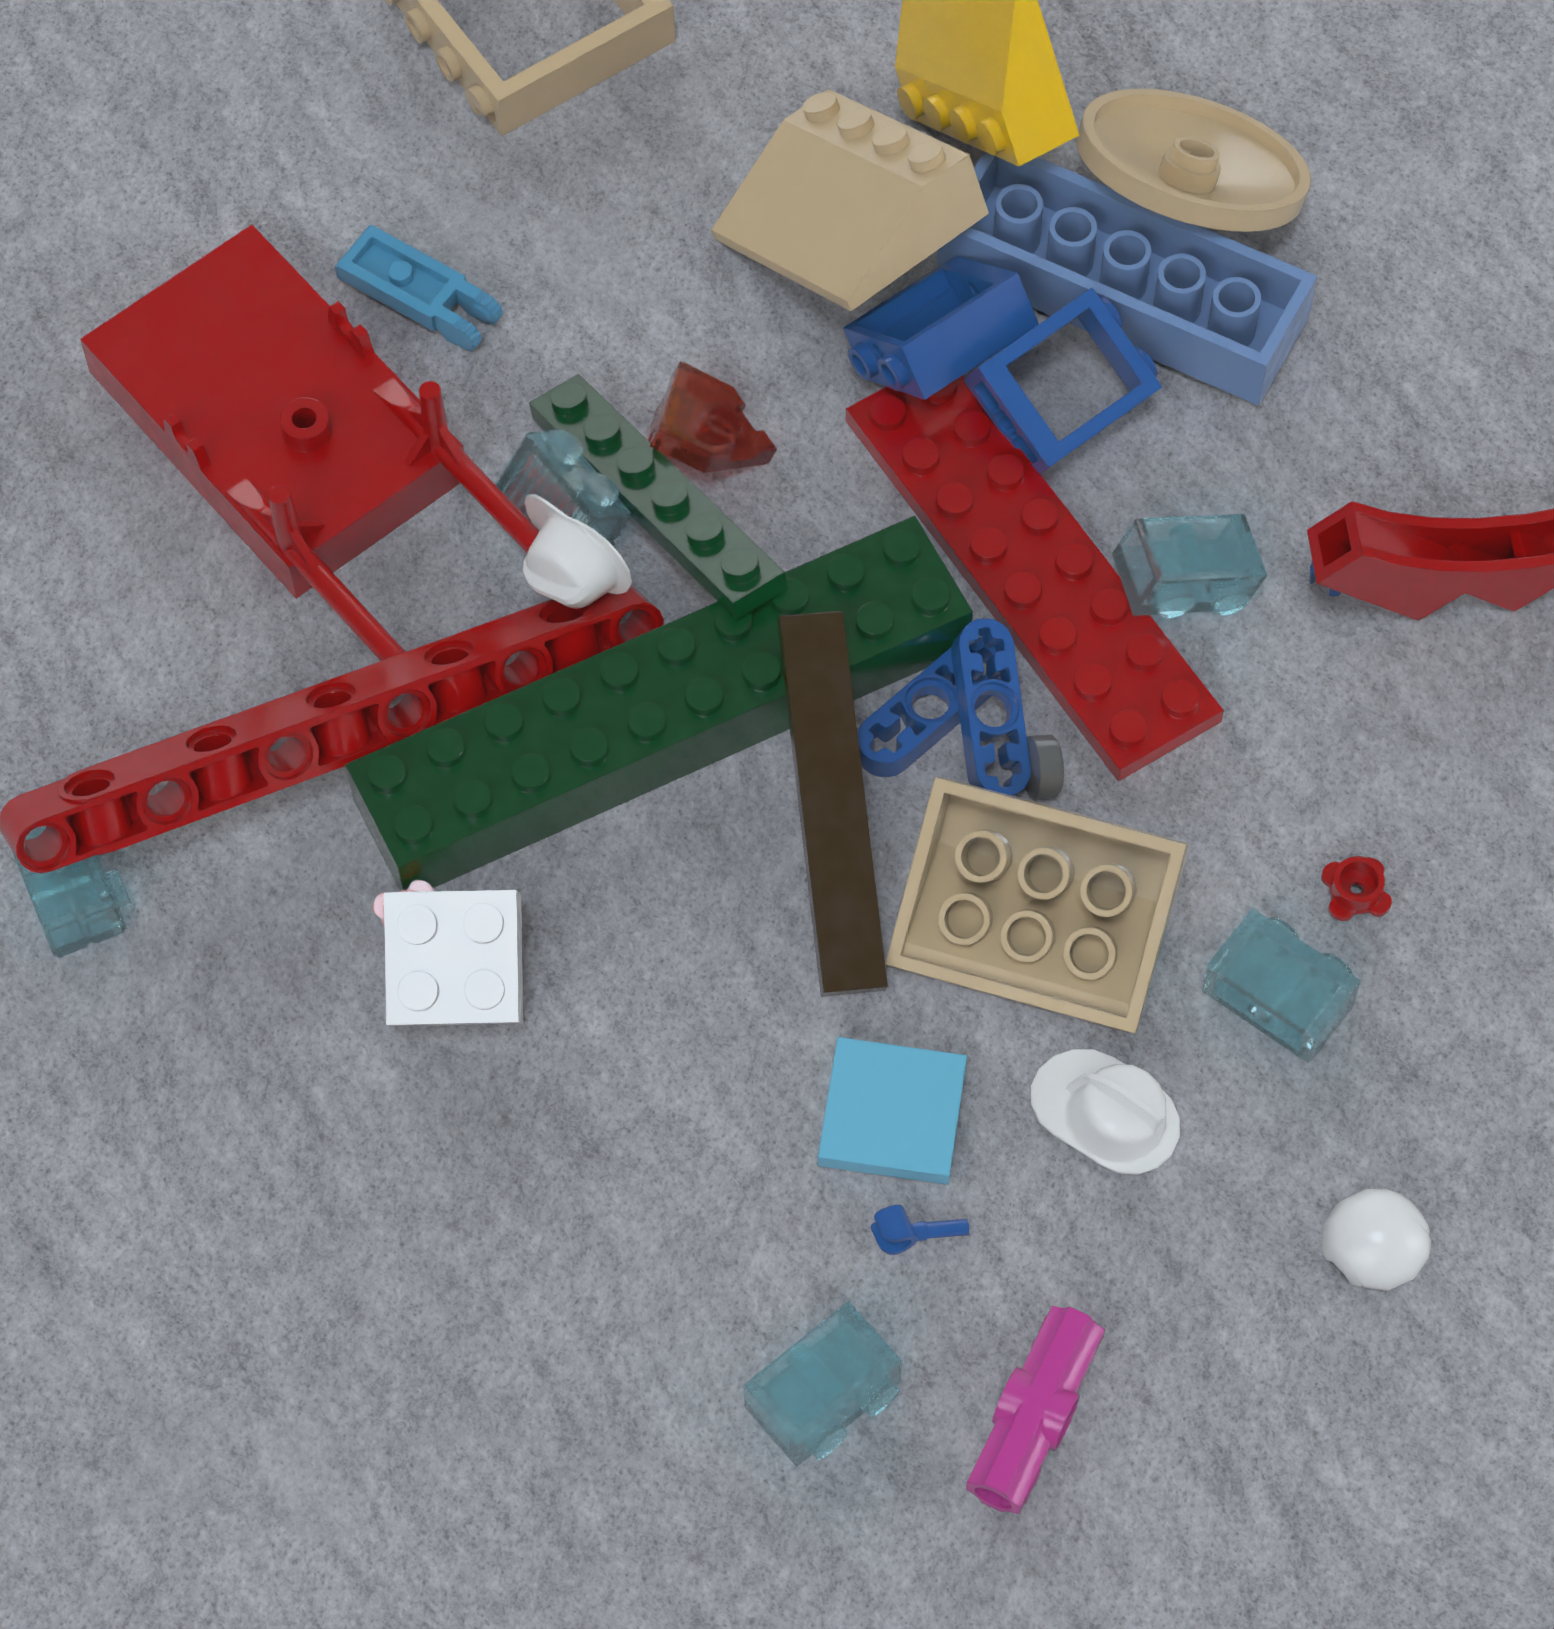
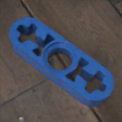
(970, 667)
(919, 732)

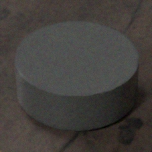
(1046, 767)

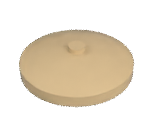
(1193, 160)

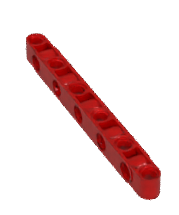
(324, 729)

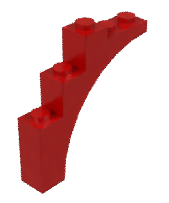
(1429, 561)

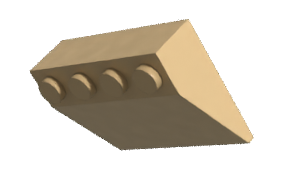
(849, 200)
(1037, 904)

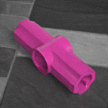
(1035, 1409)

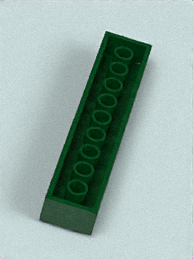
(644, 711)

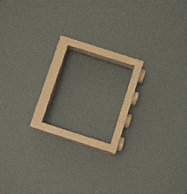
(554, 80)

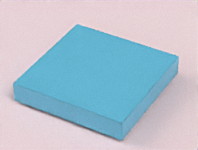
(892, 1110)

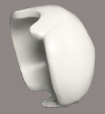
(1376, 1239)

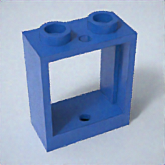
(940, 327)
(1014, 412)

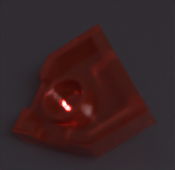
(705, 424)

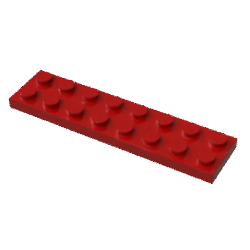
(1037, 574)

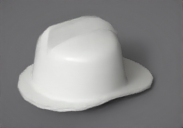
(571, 558)
(1106, 1110)

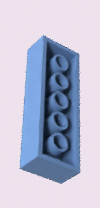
(1177, 286)

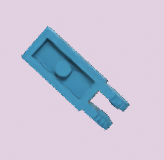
(417, 286)

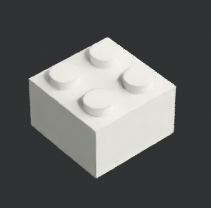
(453, 958)

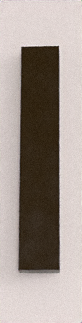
(832, 804)

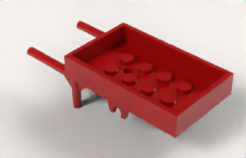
(231, 375)

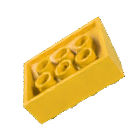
(984, 76)

